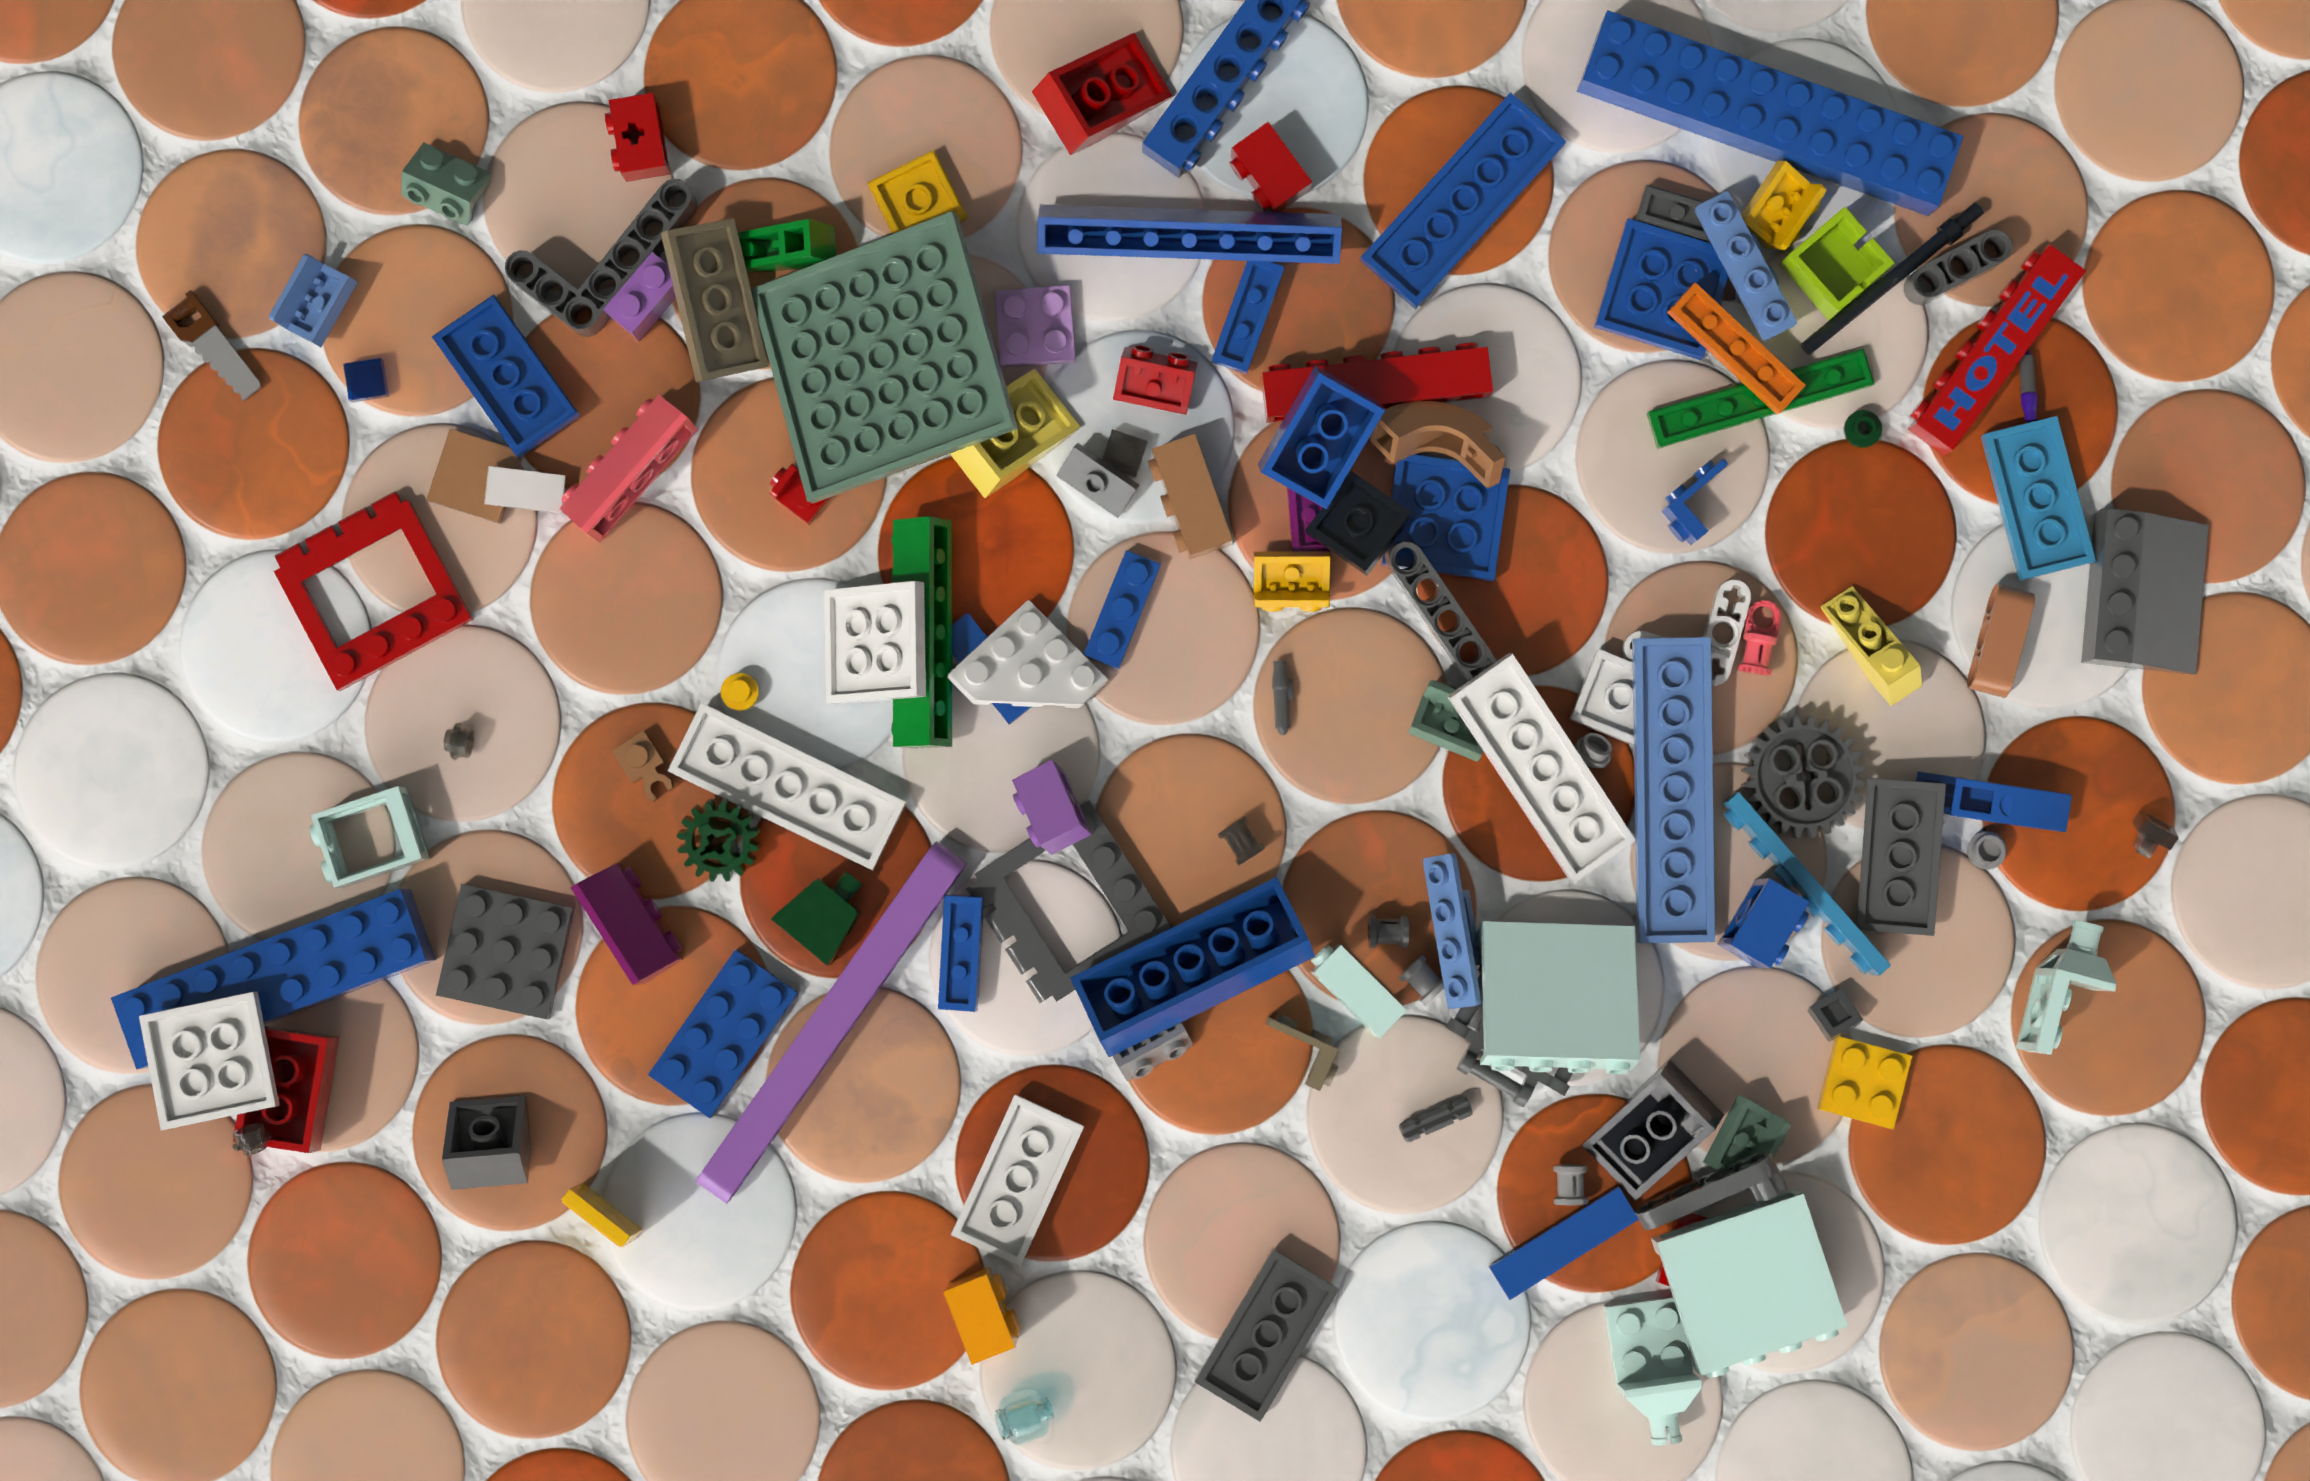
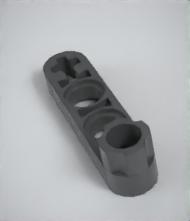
(1754, 1172)

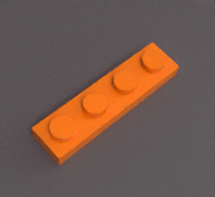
(1736, 348)

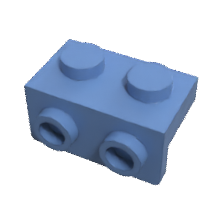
(312, 300)

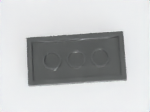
(1901, 856)
(1266, 1335)

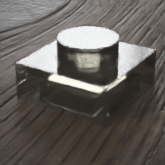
(1125, 452)

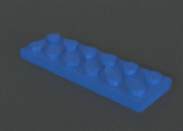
(1462, 200)

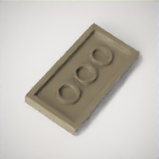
(714, 299)

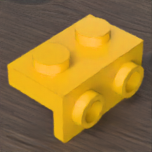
(1782, 206)
(1291, 580)

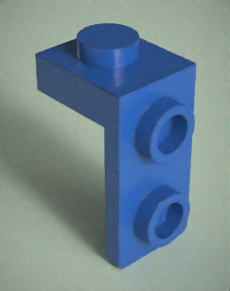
(1683, 522)

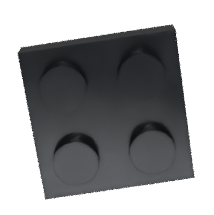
(1359, 523)

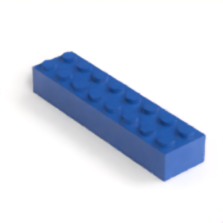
(293, 967)

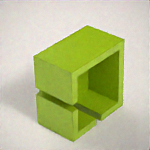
(1831, 266)

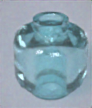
(1023, 1416)

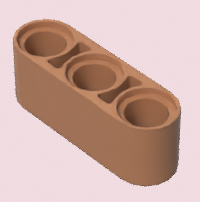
(2000, 640)

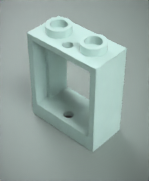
(406, 825)
(1356, 989)

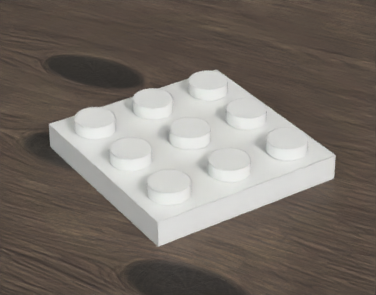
(874, 642)
(209, 1060)

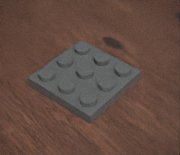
(505, 951)

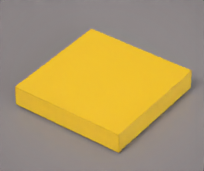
(915, 193)
(601, 1215)

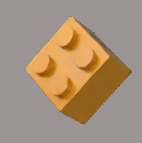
(982, 1314)

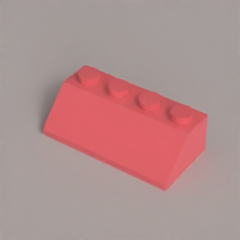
(628, 467)

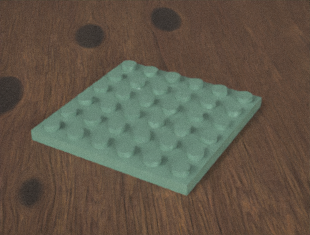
(883, 358)

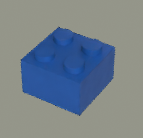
(1764, 924)

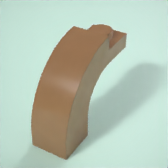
(1441, 429)

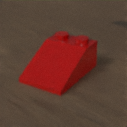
(1101, 93)

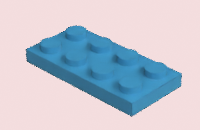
(2038, 498)

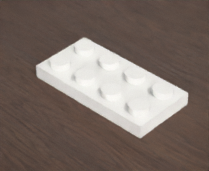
(1017, 1180)

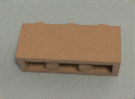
(1190, 497)

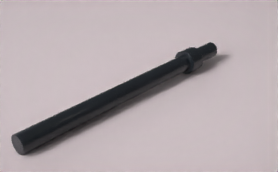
(1946, 233)

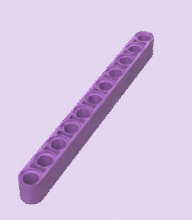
(831, 1022)

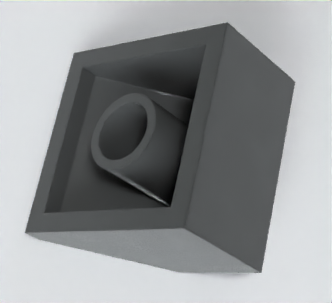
(487, 1142)

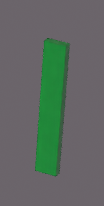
(1740, 405)

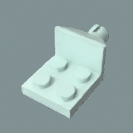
(2049, 988)
(1652, 1362)

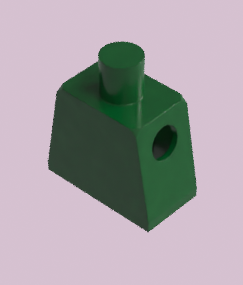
(822, 916)

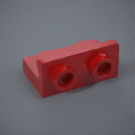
(1155, 379)

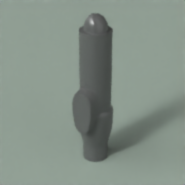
(1283, 693)

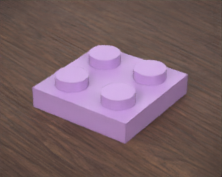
(1035, 326)

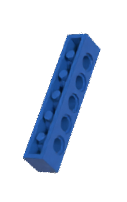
(1179, 154)

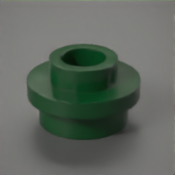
(1851, 431)

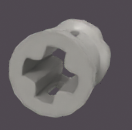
(1422, 979)
(1570, 1184)

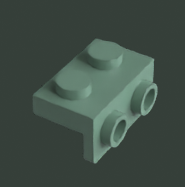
(444, 183)
(1441, 724)
(1746, 1132)

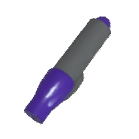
(2028, 390)

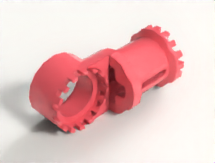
(1760, 640)

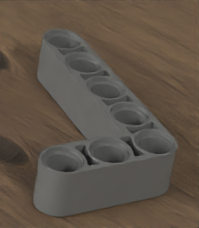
(610, 266)

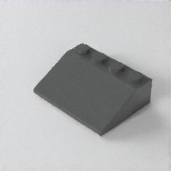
(2145, 592)

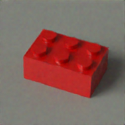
(303, 1080)

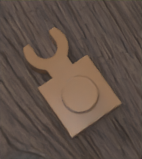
(640, 761)

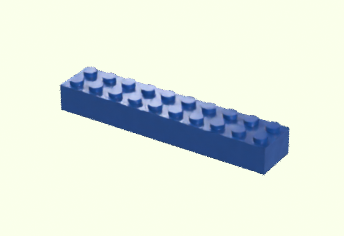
(1770, 113)

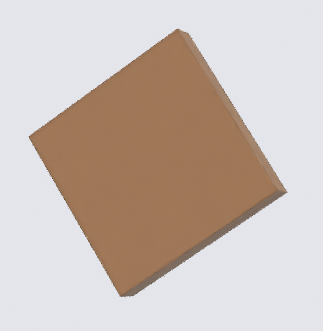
(463, 474)

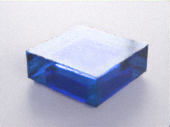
(366, 380)

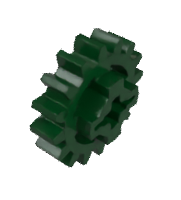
(711, 827)

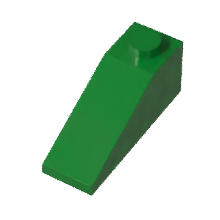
(787, 246)

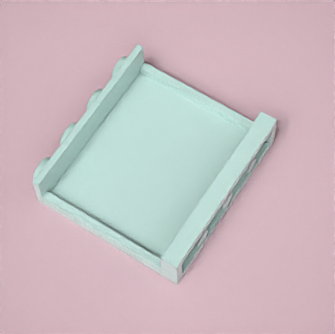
(1559, 996)
(1750, 1283)

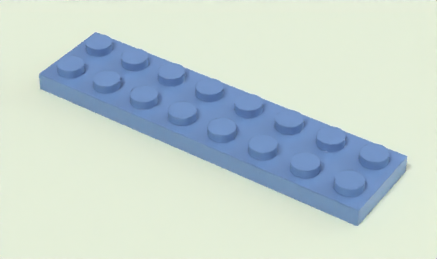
(1673, 790)

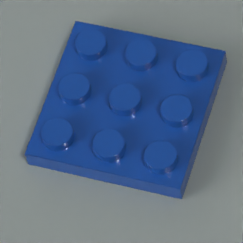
(1648, 278)
(1453, 516)

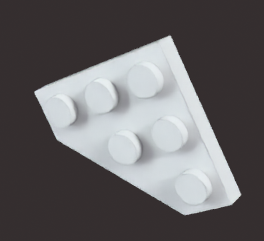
(1027, 666)

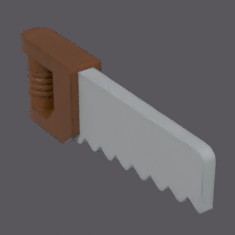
(212, 345)

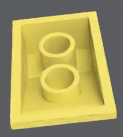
(1041, 427)

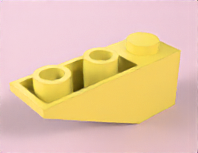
(1874, 646)

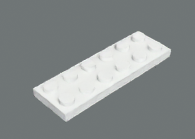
(1541, 768)
(787, 786)

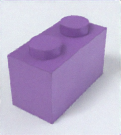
(643, 297)
(1050, 807)

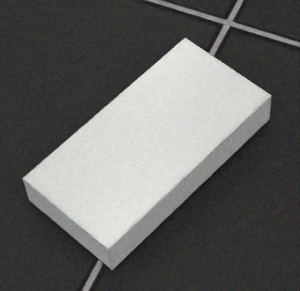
(524, 489)

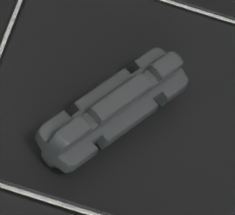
(1435, 1119)

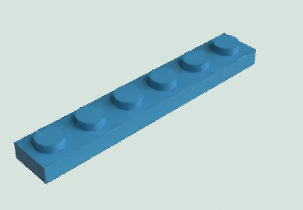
(1792, 872)

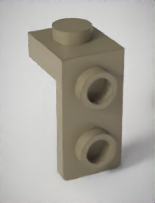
(1323, 1068)

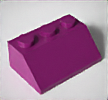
(628, 923)

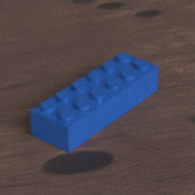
(1192, 967)

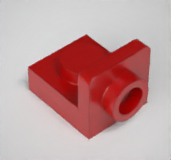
(790, 493)

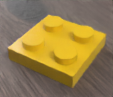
(1864, 1082)

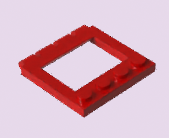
(397, 635)

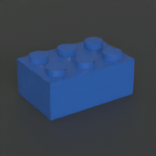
(1321, 437)

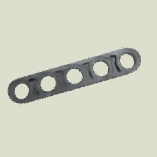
(1439, 602)

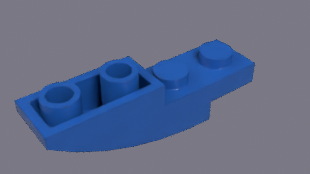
(2002, 802)

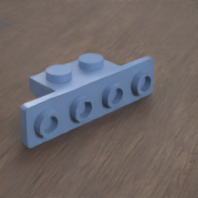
(1745, 266)
(1453, 931)

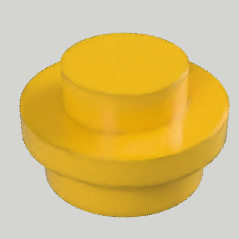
(739, 691)

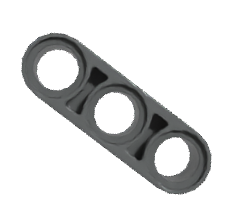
(1970, 255)

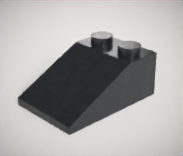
(1654, 1130)

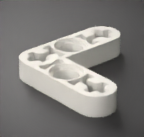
(1722, 653)

